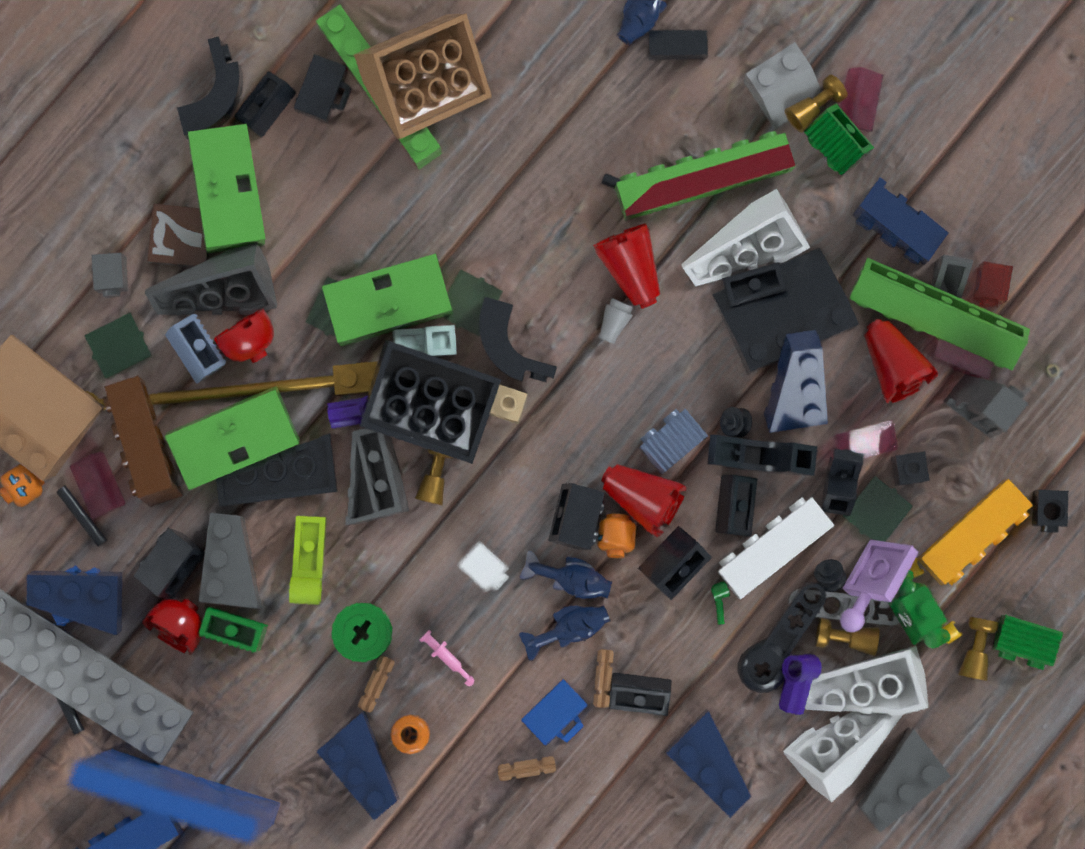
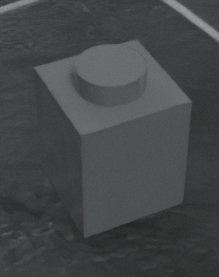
(110, 274)

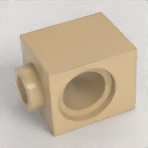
(509, 404)

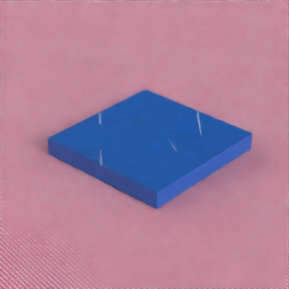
(175, 794)

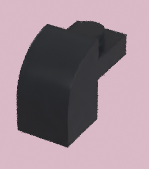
(842, 482)

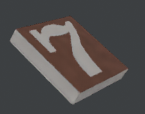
(176, 236)

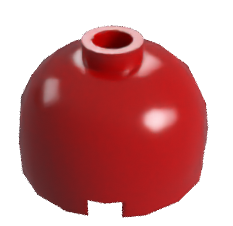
(247, 338)
(176, 624)

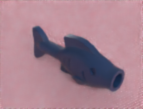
(639, 18)
(575, 578)
(572, 625)

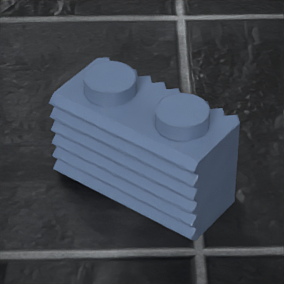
(195, 348)
(672, 441)

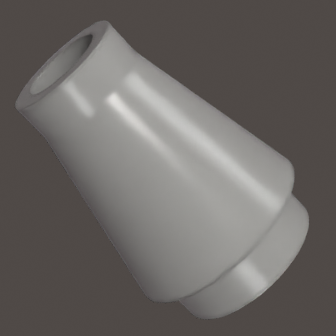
(615, 319)

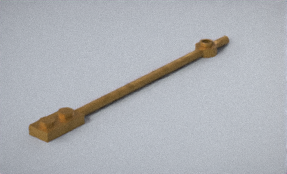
(346, 379)

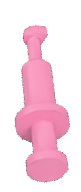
(446, 656)

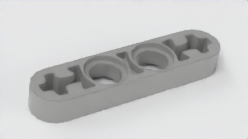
(845, 602)

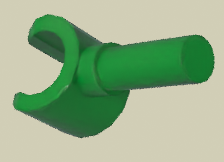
(720, 591)

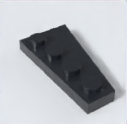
(288, 474)

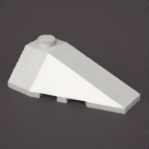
(754, 237)
(877, 685)
(840, 750)

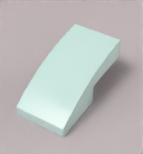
(432, 340)

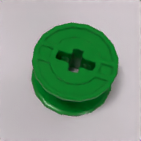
(344, 632)

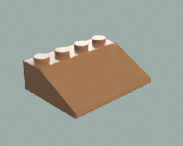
(424, 74)
(40, 410)

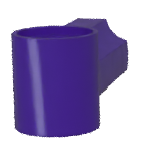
(346, 412)
(798, 674)

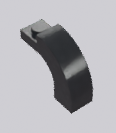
(223, 98)
(494, 337)
(762, 456)

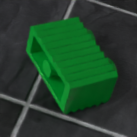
(838, 140)
(233, 630)
(1027, 641)

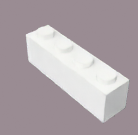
(774, 548)
(485, 568)

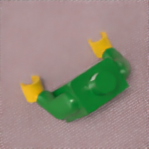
(920, 612)

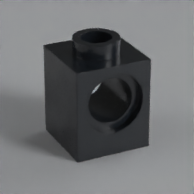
(910, 468)
(1059, 500)

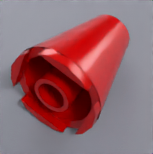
(632, 264)
(896, 362)
(644, 496)

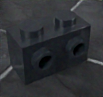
(577, 516)
(673, 562)
(169, 564)

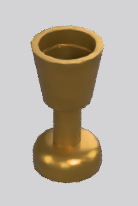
(805, 111)
(432, 485)
(864, 640)
(976, 661)

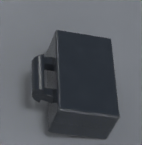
(321, 89)

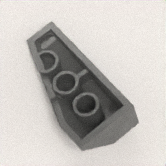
(226, 282)

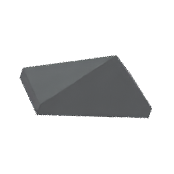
(951, 274)

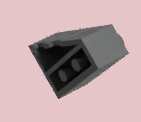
(986, 404)
(375, 479)
(228, 564)
(903, 781)

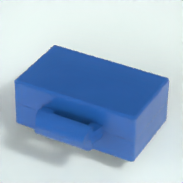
(555, 713)

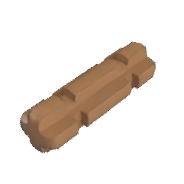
(603, 678)
(376, 684)
(526, 768)

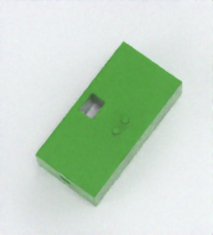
(226, 188)
(387, 300)
(232, 438)

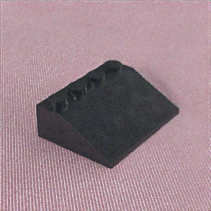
(810, 303)
(429, 401)

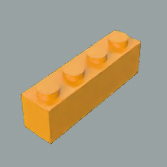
(975, 532)

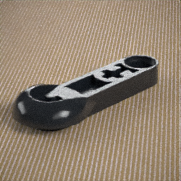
(778, 644)

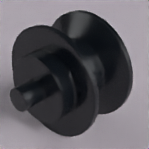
(736, 422)
(830, 575)

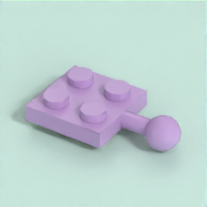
(876, 577)

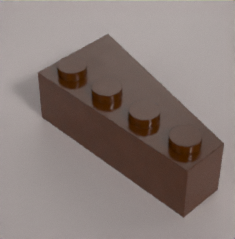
(141, 441)

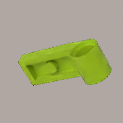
(308, 560)

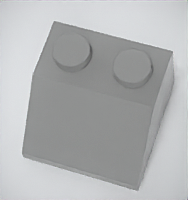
(782, 83)

